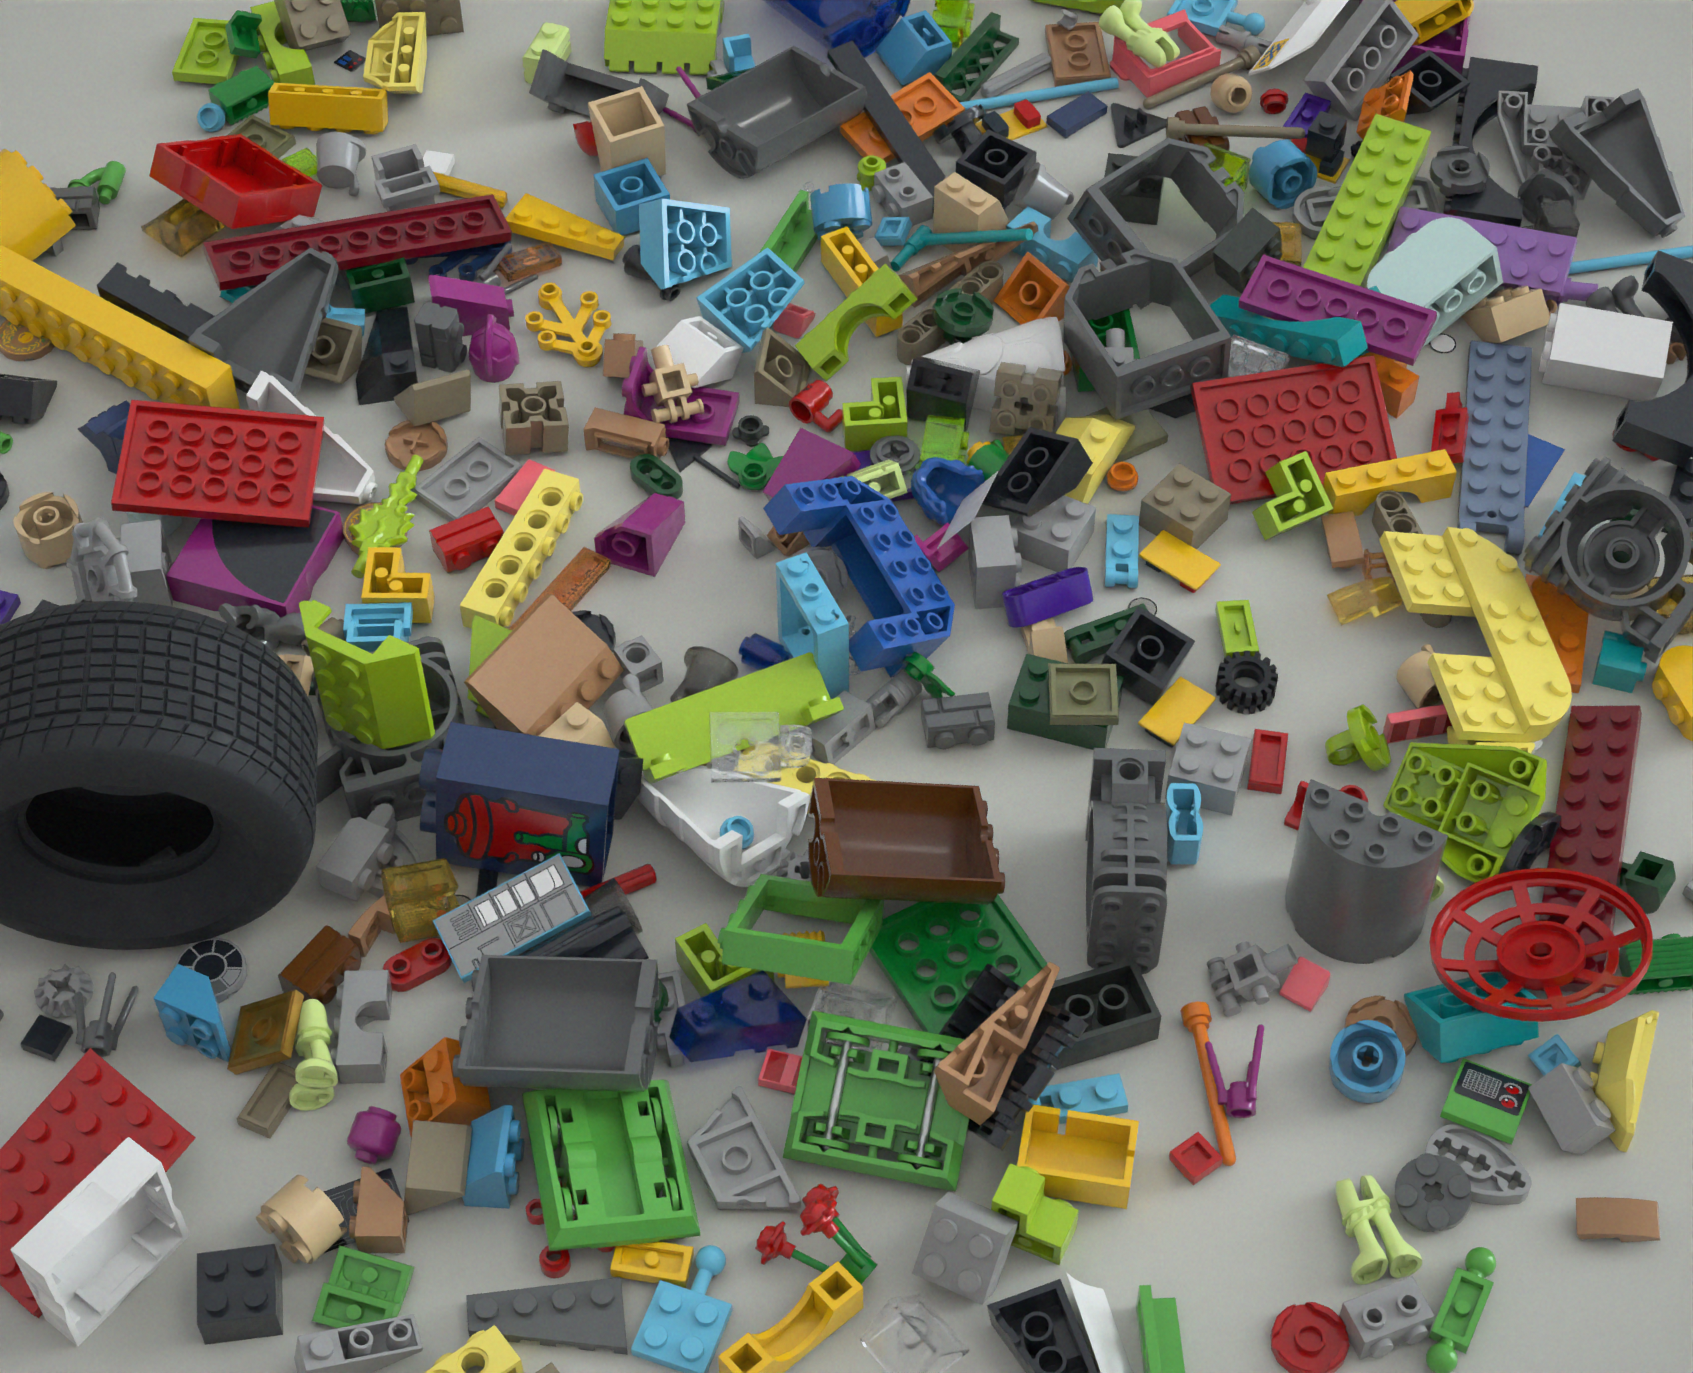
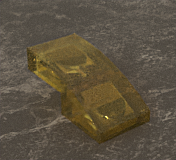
(1367, 596)

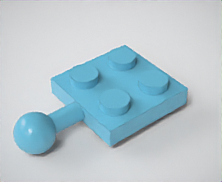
(1211, 14)
(685, 1324)

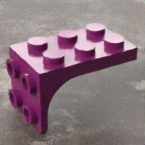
(710, 427)

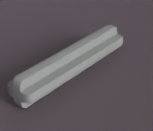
(1016, 75)

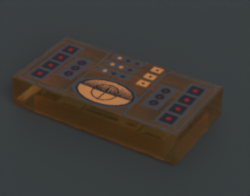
(529, 261)

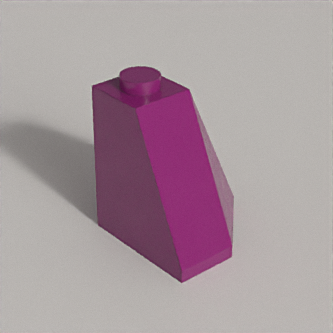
(472, 301)
(811, 460)
(643, 534)

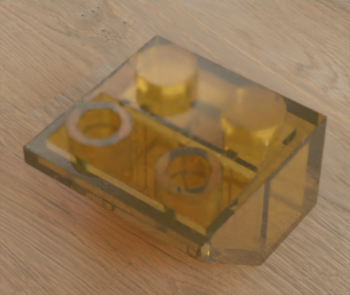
(182, 227)

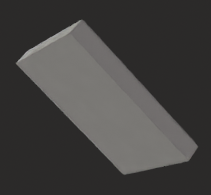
(467, 480)

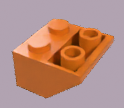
(1388, 100)
(438, 1096)

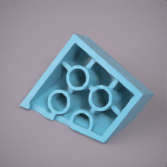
(683, 240)
(750, 298)

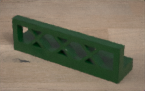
(967, 56)

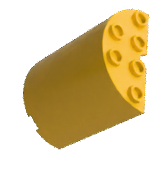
(29, 209)

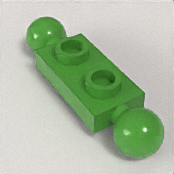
(1461, 1310)

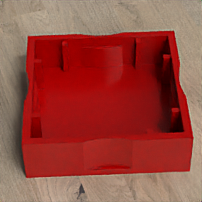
(235, 180)

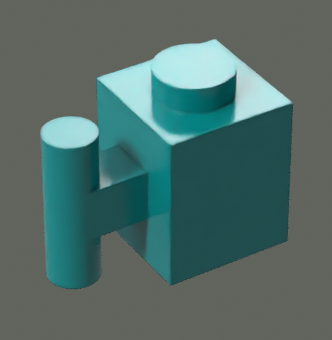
(1619, 663)

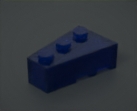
(737, 1018)

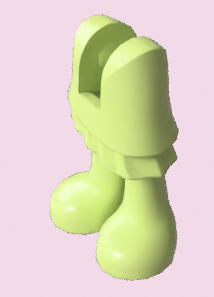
(1140, 38)
(316, 1073)
(1359, 1218)

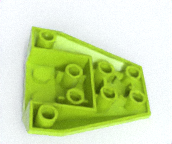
(1472, 795)

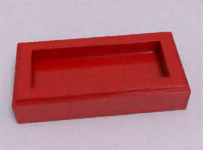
(1267, 761)

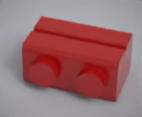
(466, 539)

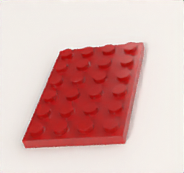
(1276, 414)
(218, 463)
(65, 1142)

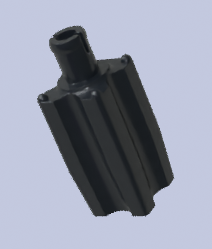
(597, 937)

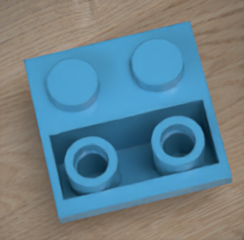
(915, 48)
(192, 1013)
(493, 1159)

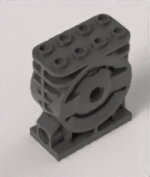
(1607, 496)
(393, 773)
(1126, 857)

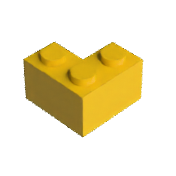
(389, 583)

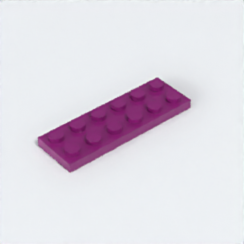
(1301, 295)

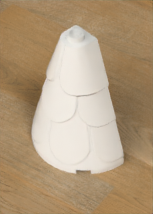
(1028, 344)
(341, 471)
(697, 809)

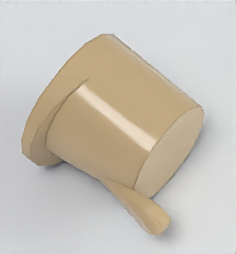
(1417, 679)

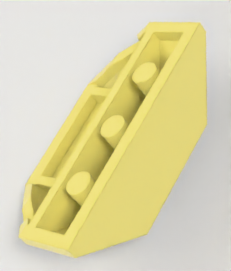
(398, 54)
(1102, 441)
(1622, 1073)

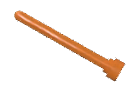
(1196, 1018)

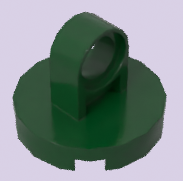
(962, 315)

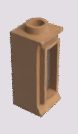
(624, 435)

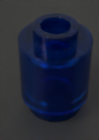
(762, 652)

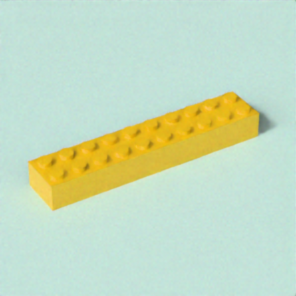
(111, 337)

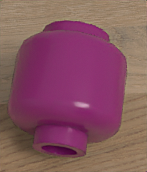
(374, 1135)

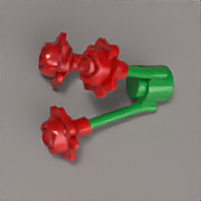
(818, 1217)

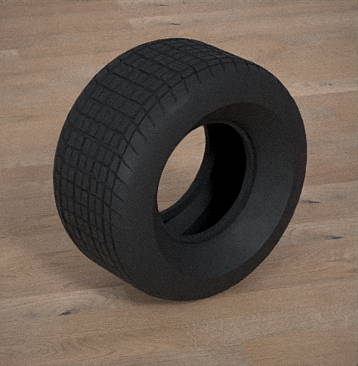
(142, 737)

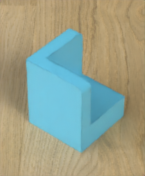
(737, 53)

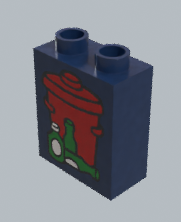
(520, 800)

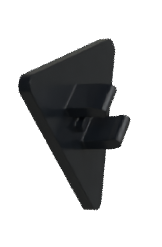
(1133, 124)

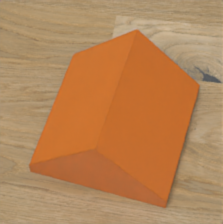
(1032, 292)

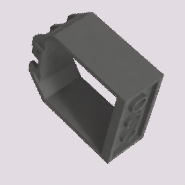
(1189, 169)
(1159, 375)

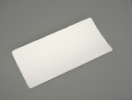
(1100, 1328)

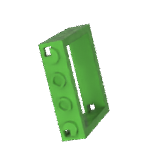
(794, 954)

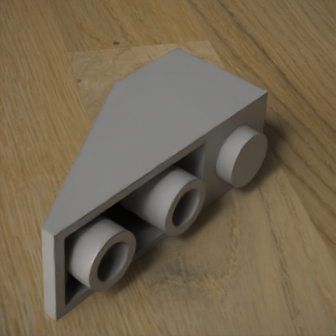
(358, 1347)

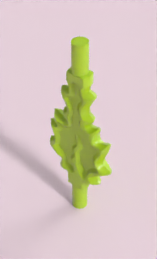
(386, 522)

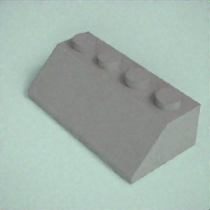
(1361, 56)

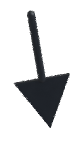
(686, 452)

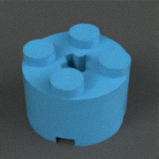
(1281, 173)
(841, 207)
(1350, 1049)

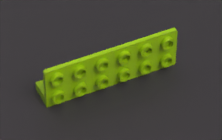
(679, 733)

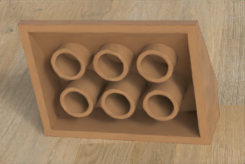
(543, 670)

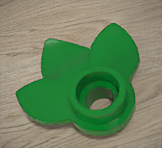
(755, 467)
(920, 670)

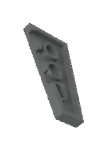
(567, 1314)

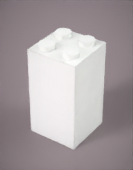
(1605, 352)

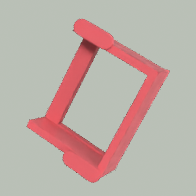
(1155, 80)

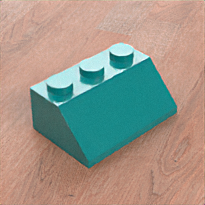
(1457, 1030)

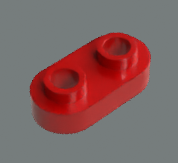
(418, 964)

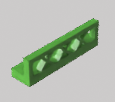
(794, 233)
(1159, 1333)

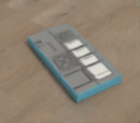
(512, 916)

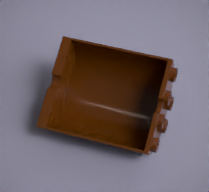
(902, 842)

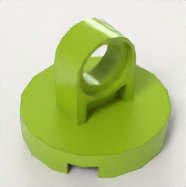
(1359, 742)

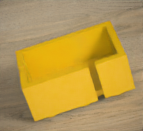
(1087, 1162)

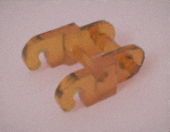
(1367, 566)

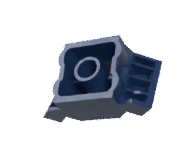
(108, 432)

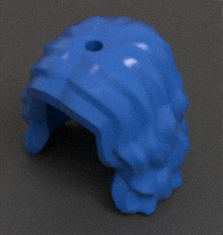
(942, 486)

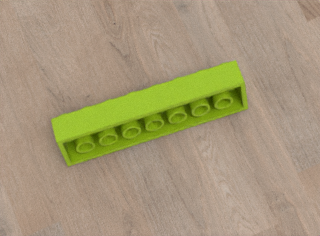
(1369, 201)

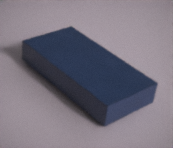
(1076, 114)

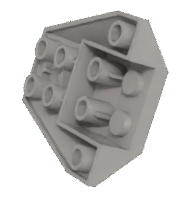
(1528, 138)

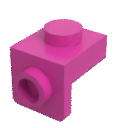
(944, 554)

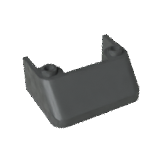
(574, 86)

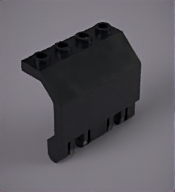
(1032, 1066)

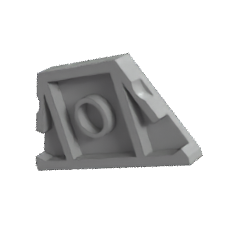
(740, 1160)

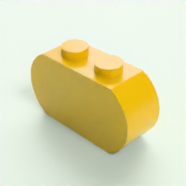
(1434, 16)
(1675, 687)

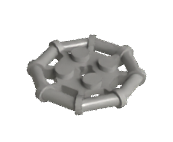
(97, 570)

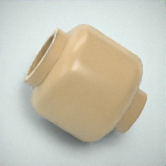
(1231, 93)

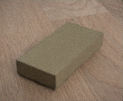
(269, 1101)

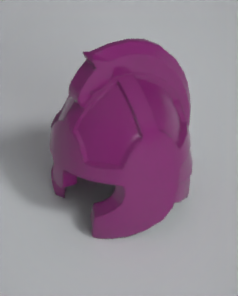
(493, 351)

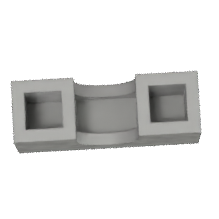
(362, 999)

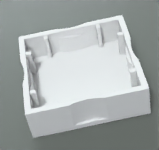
(101, 1241)

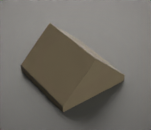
(336, 351)
(778, 371)
(436, 398)
(436, 1164)

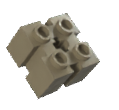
(1013, 385)
(533, 418)

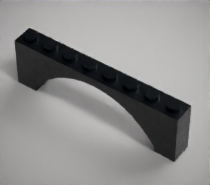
(1477, 109)
(1665, 423)

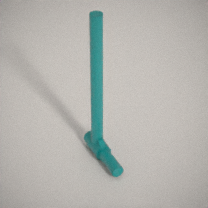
(924, 237)

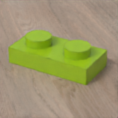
(1236, 627)

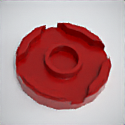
(1309, 1339)

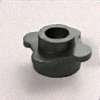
(750, 430)

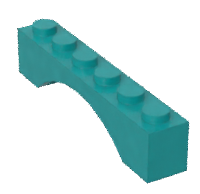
(1325, 341)

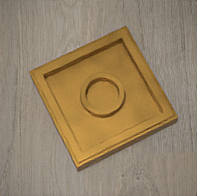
(265, 1032)

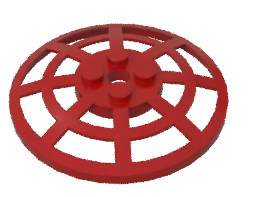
(1522, 944)

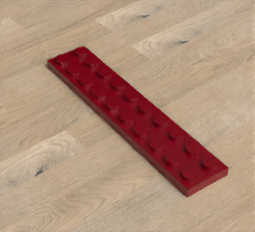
(361, 239)
(1593, 811)

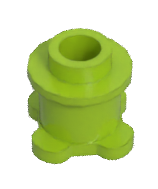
(867, 167)

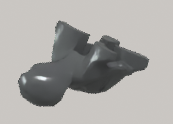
(265, 624)

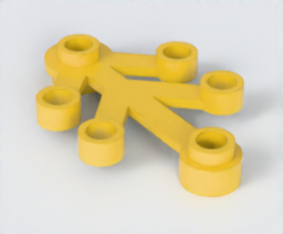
(584, 350)

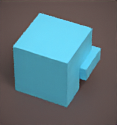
(371, 623)

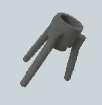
(490, 278)
(99, 1034)

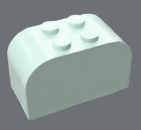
(1441, 269)

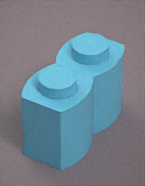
(1183, 823)

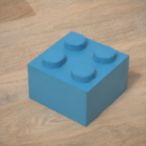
(623, 189)

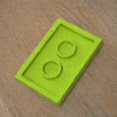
(205, 54)

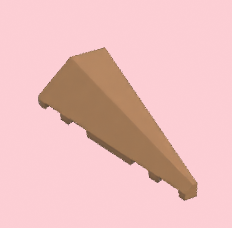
(934, 276)
(982, 1063)

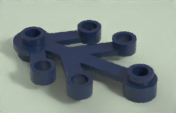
(485, 255)

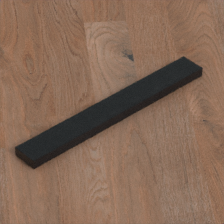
(887, 116)

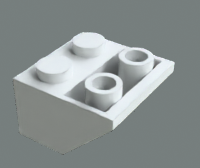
(703, 350)

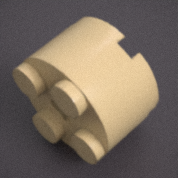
(46, 528)
(302, 1220)

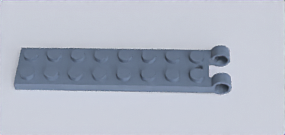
(1496, 442)

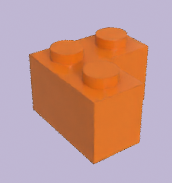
(1396, 382)

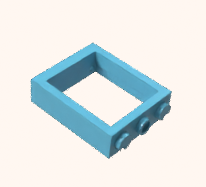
(808, 621)

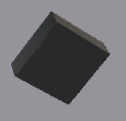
(47, 1037)

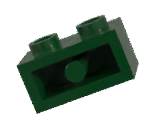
(380, 286)

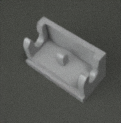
(841, 733)

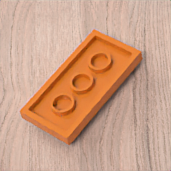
(923, 104)
(1565, 625)

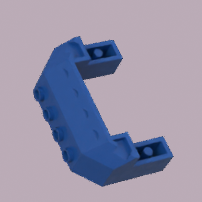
(880, 559)

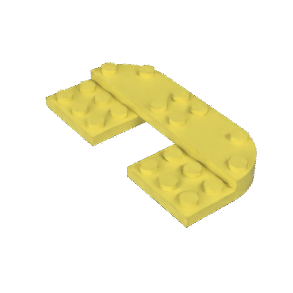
(1523, 685)

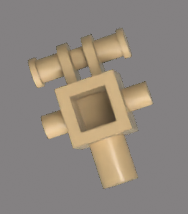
(671, 385)

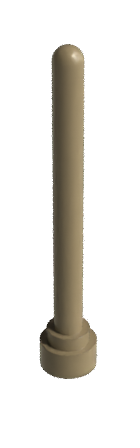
(1245, 60)
(1178, 128)

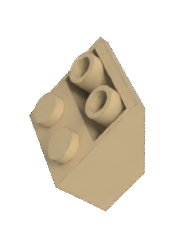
(1508, 314)

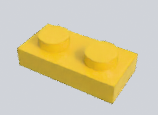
(653, 1262)

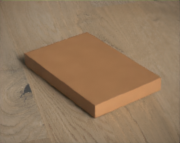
(1077, 53)

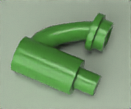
(109, 177)

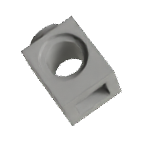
(640, 660)

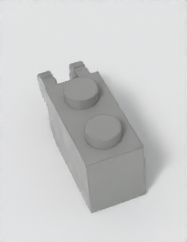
(358, 853)

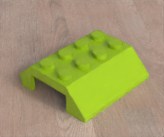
(662, 33)
(368, 694)

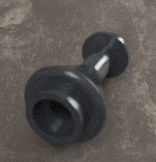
(633, 267)

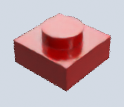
(1195, 1158)

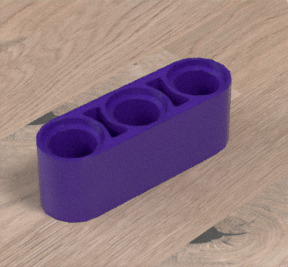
(1047, 597)

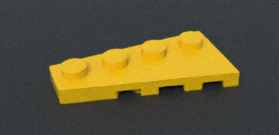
(554, 225)

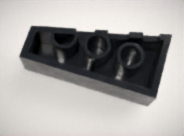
(151, 305)
(1042, 1331)

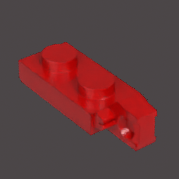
(1451, 428)

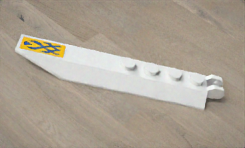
(1299, 33)

